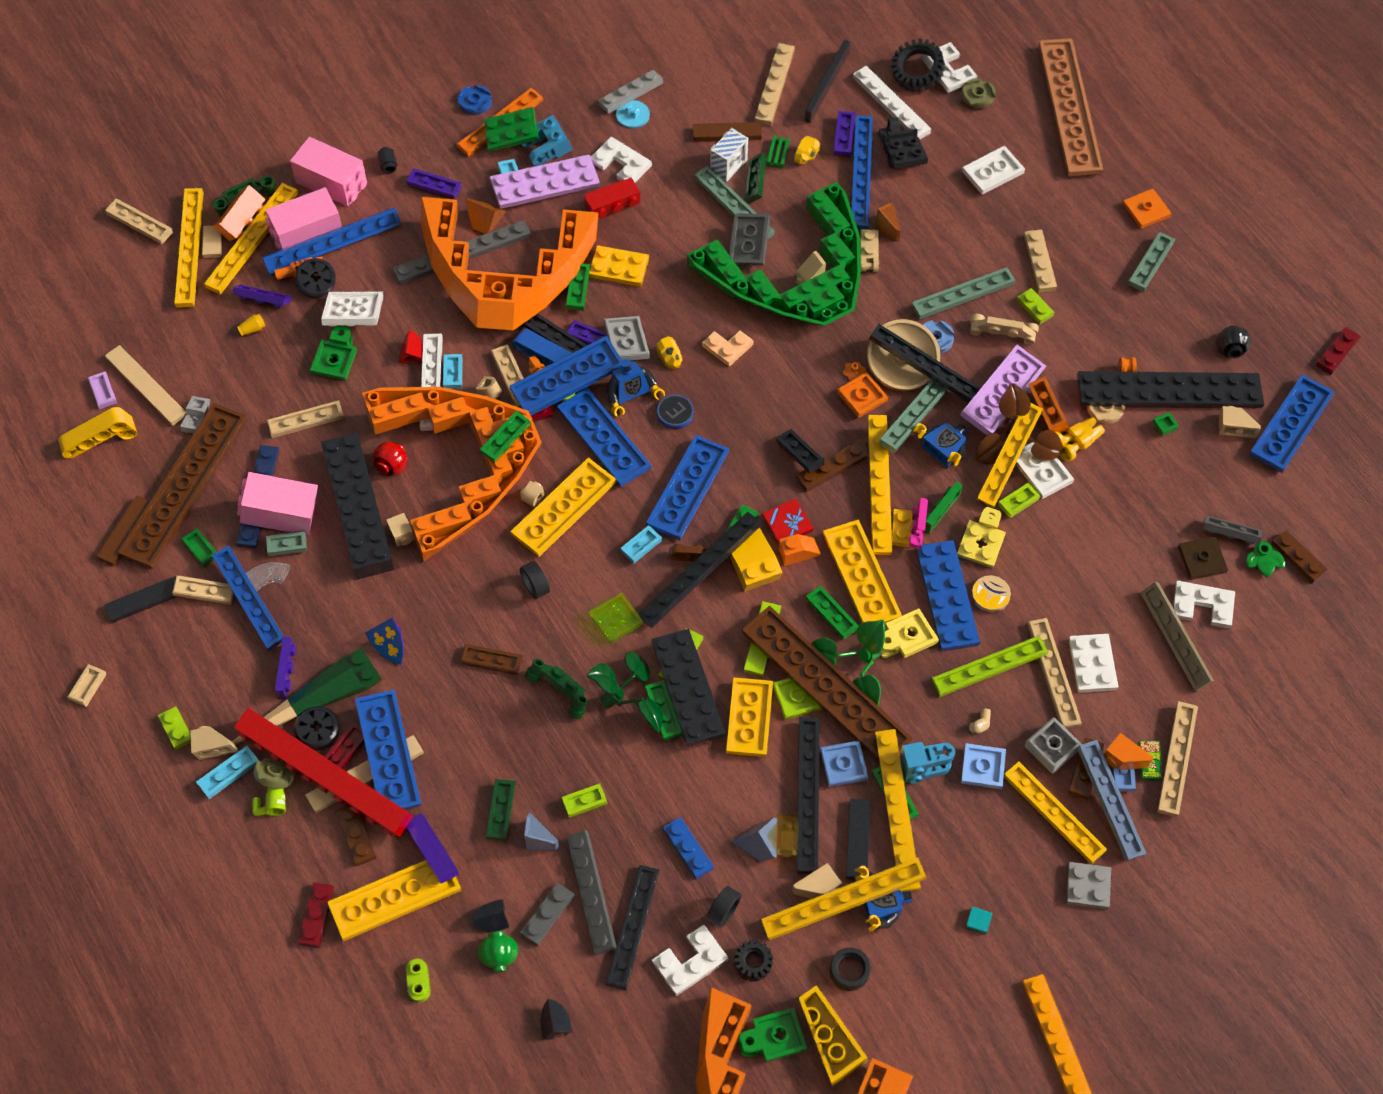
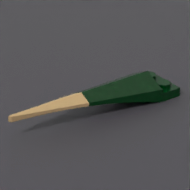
(339, 681)

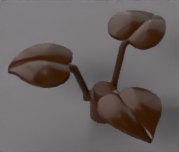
(1017, 403)

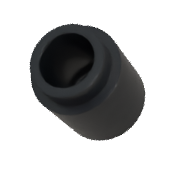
(387, 160)

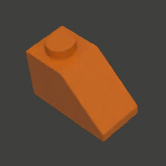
(797, 549)
(1126, 754)

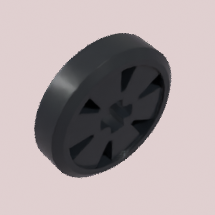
(307, 285)
(328, 727)

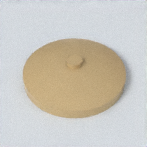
(893, 371)

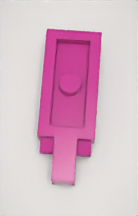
(918, 524)

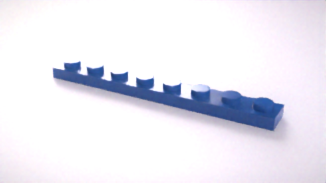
(862, 171)
(333, 239)

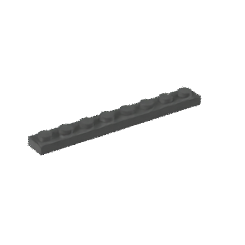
(477, 247)

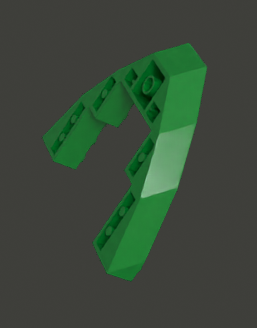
(814, 301)

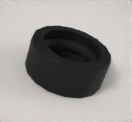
(534, 579)
(724, 906)
(853, 953)

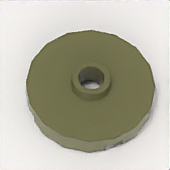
(978, 93)
(273, 773)

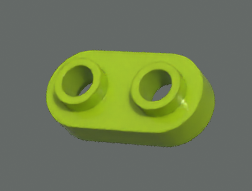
(418, 979)

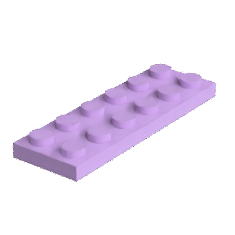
(544, 181)
(1018, 369)

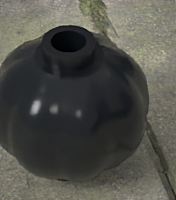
(1235, 339)

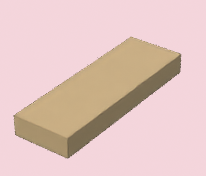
(203, 590)

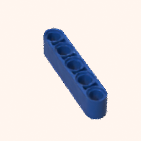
(535, 345)

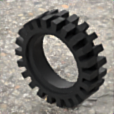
(920, 81)

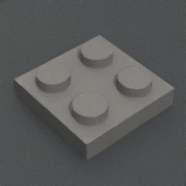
(1088, 885)

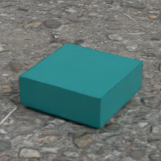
(979, 920)

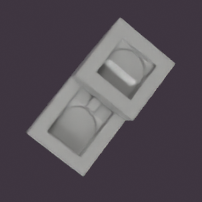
(196, 411)

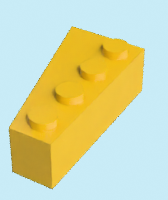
(834, 1042)

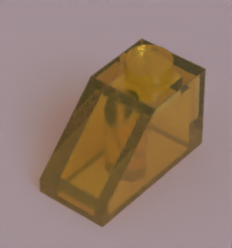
(787, 835)

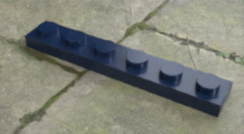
(265, 465)

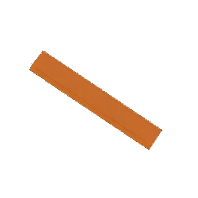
(477, 138)

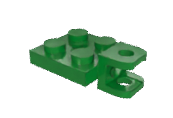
(338, 347)
(763, 1039)

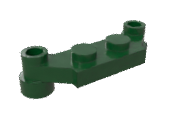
(263, 186)
(561, 682)

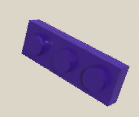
(844, 133)
(434, 183)
(261, 295)
(285, 668)

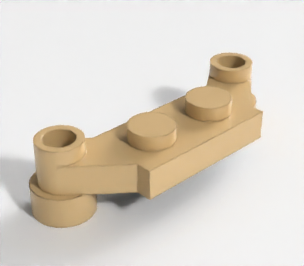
(1003, 326)

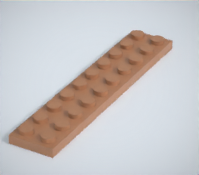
(1070, 107)

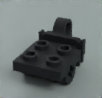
(902, 147)

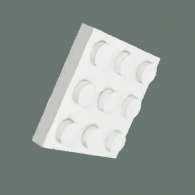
(352, 308)

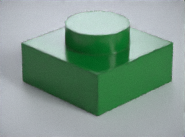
(1165, 424)

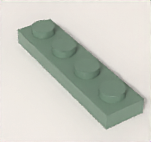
(1151, 262)

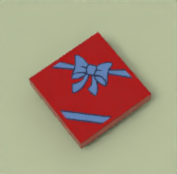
(787, 520)

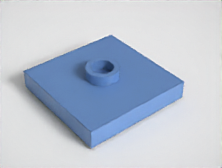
(843, 763)

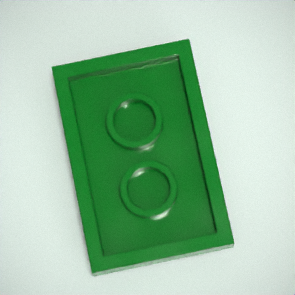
(511, 129)

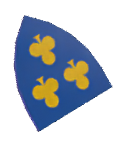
(387, 640)

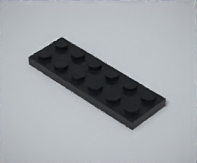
(688, 687)

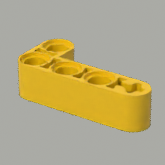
(96, 430)

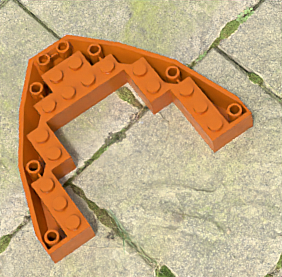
(500, 298)
(446, 410)
(720, 1030)

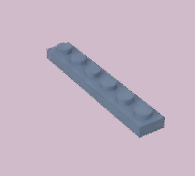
(1111, 800)

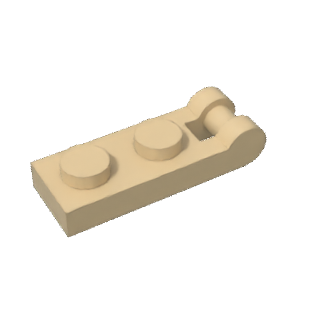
(869, 250)

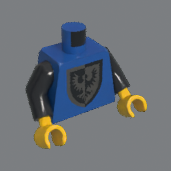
(629, 382)
(943, 442)
(886, 909)

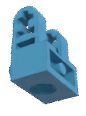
(557, 142)
(919, 759)

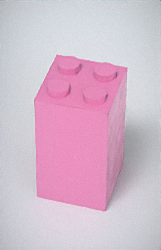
(324, 166)
(302, 218)
(277, 503)

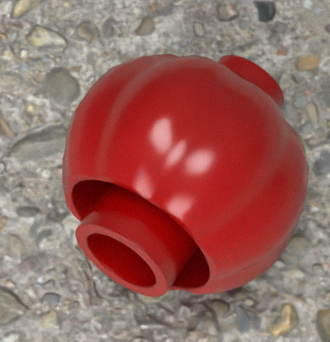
(390, 456)

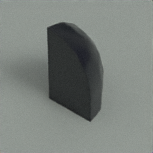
(491, 917)
(554, 1020)

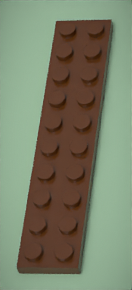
(182, 486)
(821, 680)

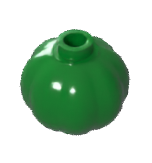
(497, 951)

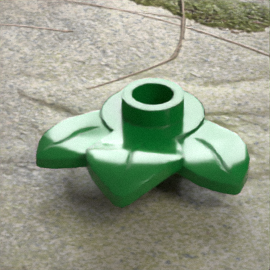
(1265, 561)

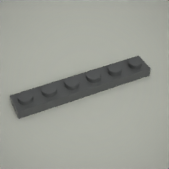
(591, 892)

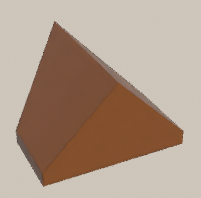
(483, 215)
(887, 222)

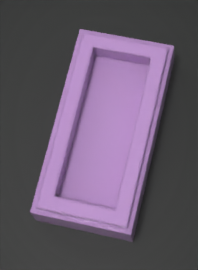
(102, 390)

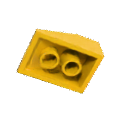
(755, 562)

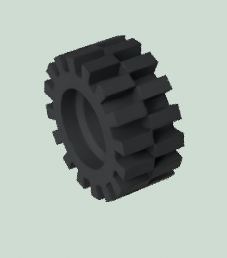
(762, 951)

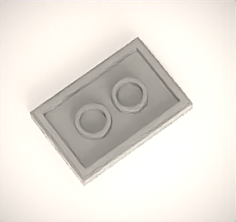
(627, 337)

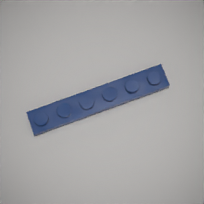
(248, 597)

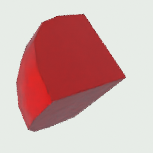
(411, 348)

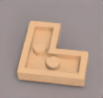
(726, 350)

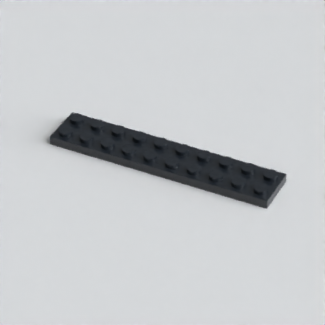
(1170, 389)

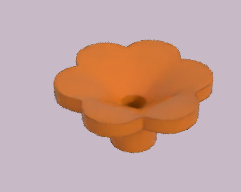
(853, 370)

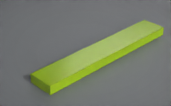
(989, 666)

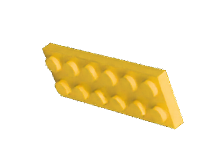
(563, 507)
(861, 573)
(389, 899)

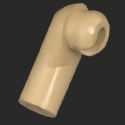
(981, 724)

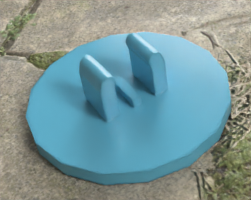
(633, 114)

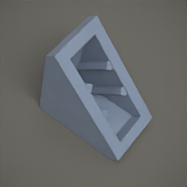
(538, 837)
(760, 840)

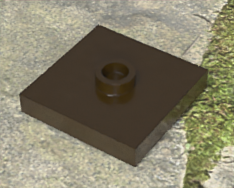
(1202, 558)

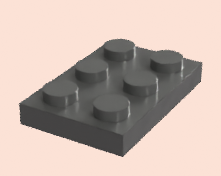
(749, 239)

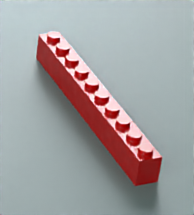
(324, 772)

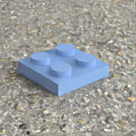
(983, 766)

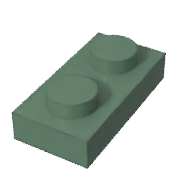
(286, 543)

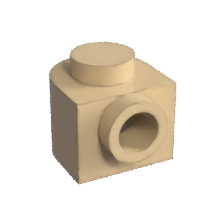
(489, 387)
(532, 493)

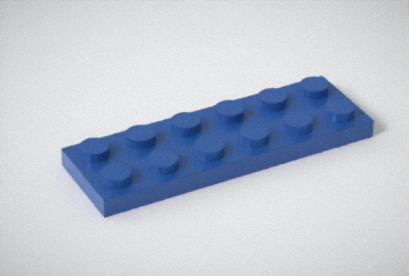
(566, 376)
(1291, 423)
(604, 437)
(687, 487)
(947, 596)
(388, 748)

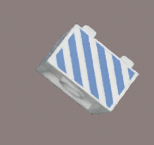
(729, 154)

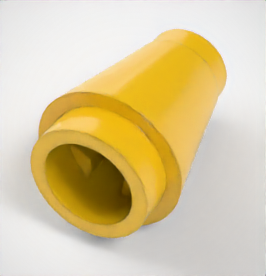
(252, 324)

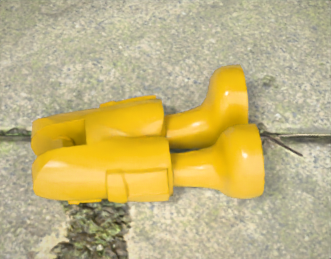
(1082, 435)

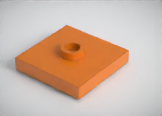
(1146, 208)
(862, 395)

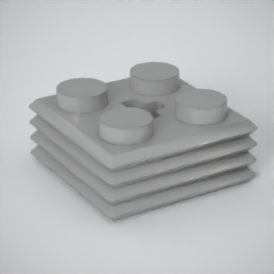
(1053, 733)

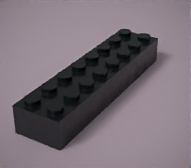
(357, 506)

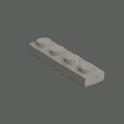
(630, 91)

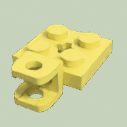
(988, 532)
(898, 639)

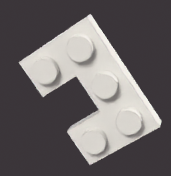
(951, 79)
(613, 150)
(1190, 594)
(683, 976)

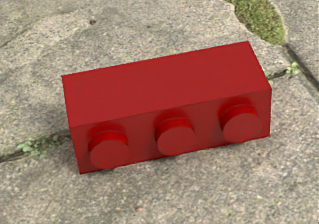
(613, 198)

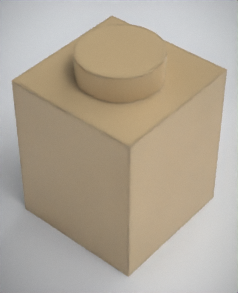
(400, 530)

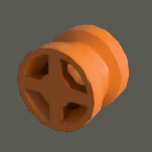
(1127, 365)

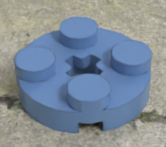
(944, 331)

